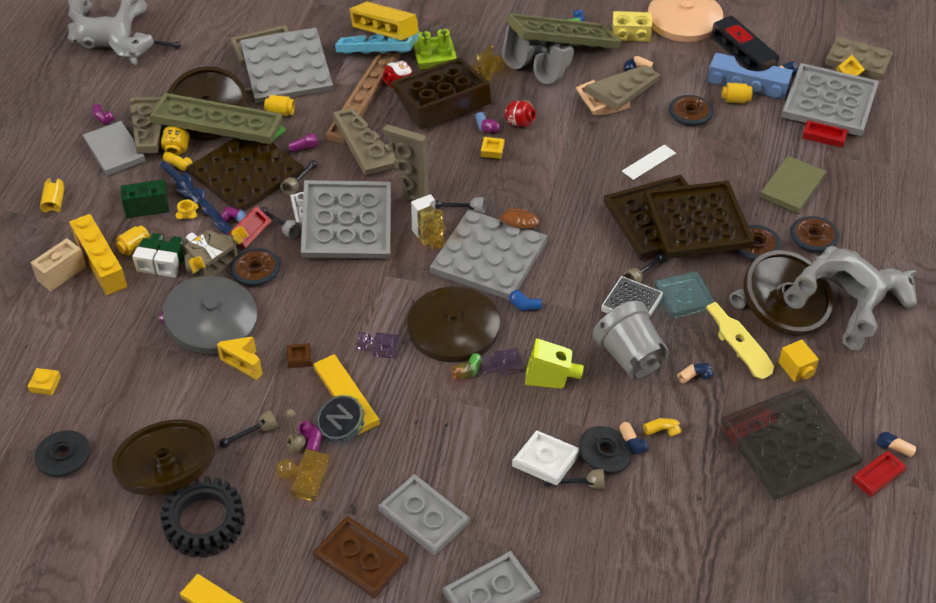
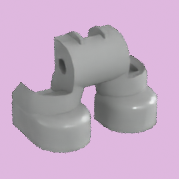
(549, 57)

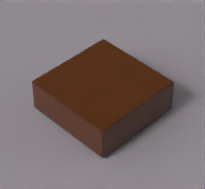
(299, 355)

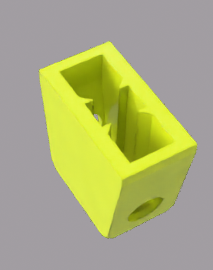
(551, 365)

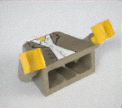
(211, 251)

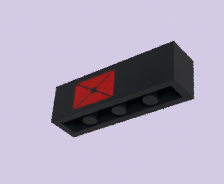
(743, 45)

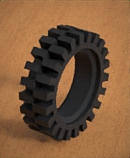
(212, 540)

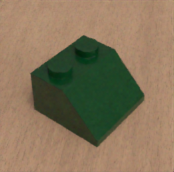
(145, 198)

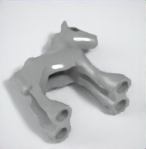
(109, 31)
(858, 280)

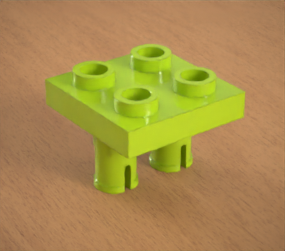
(433, 50)

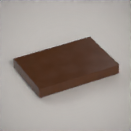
(360, 556)

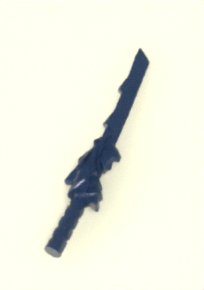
(196, 195)

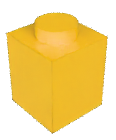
(798, 361)

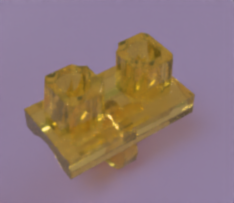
(488, 63)

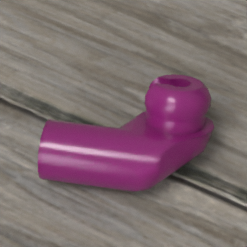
(98, 113)
(306, 142)
(311, 435)

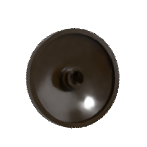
(211, 85)
(765, 288)
(453, 324)
(163, 457)

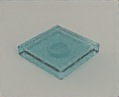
(684, 294)

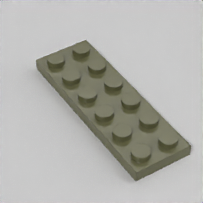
(563, 31)
(216, 118)

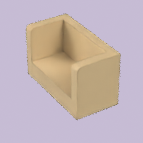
(58, 264)

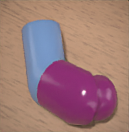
(486, 125)
(230, 213)

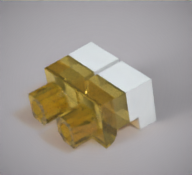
(428, 222)

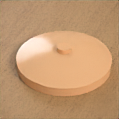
(685, 18)

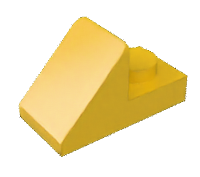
(241, 355)

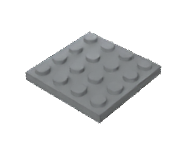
(286, 64)
(830, 98)
(346, 219)
(488, 254)

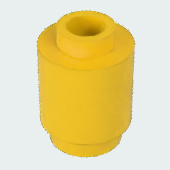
(737, 93)
(280, 104)
(130, 240)

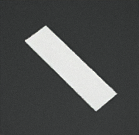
(648, 162)

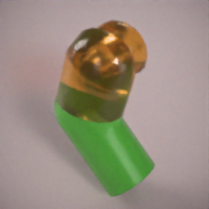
(467, 369)

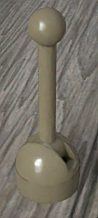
(295, 441)

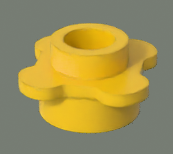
(186, 209)

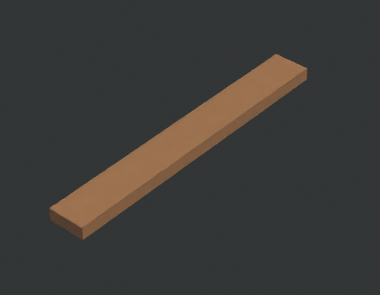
(364, 91)

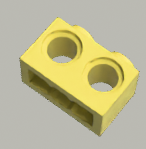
(632, 26)

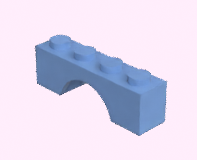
(770, 82)

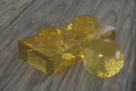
(307, 476)

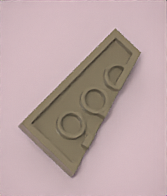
(623, 87)
(146, 134)
(364, 144)
(410, 160)

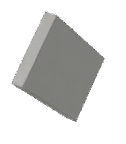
(113, 148)
(424, 514)
(495, 582)

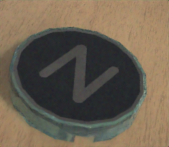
(341, 418)

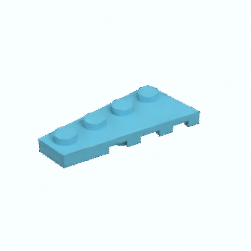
(375, 43)

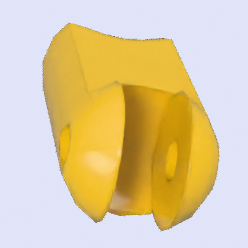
(52, 196)

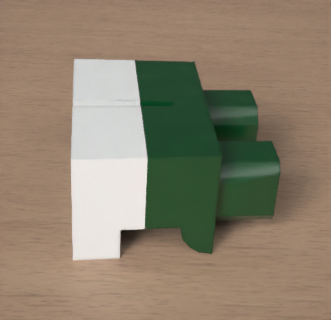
(159, 255)

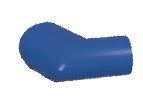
(523, 303)

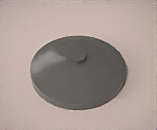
(207, 312)

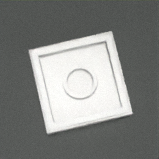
(546, 457)

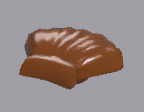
(520, 218)

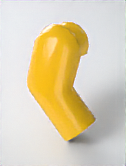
(177, 161)
(660, 424)

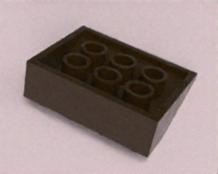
(442, 92)

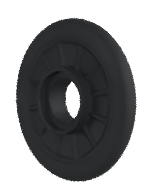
(595, 458)
(61, 466)

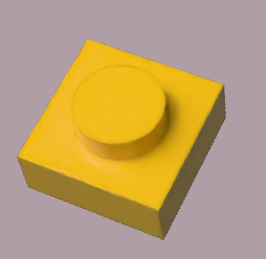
(850, 66)
(492, 147)
(44, 381)

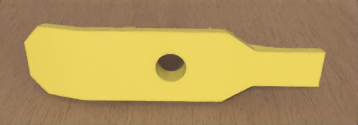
(748, 349)

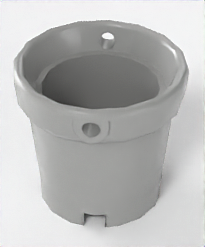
(631, 339)

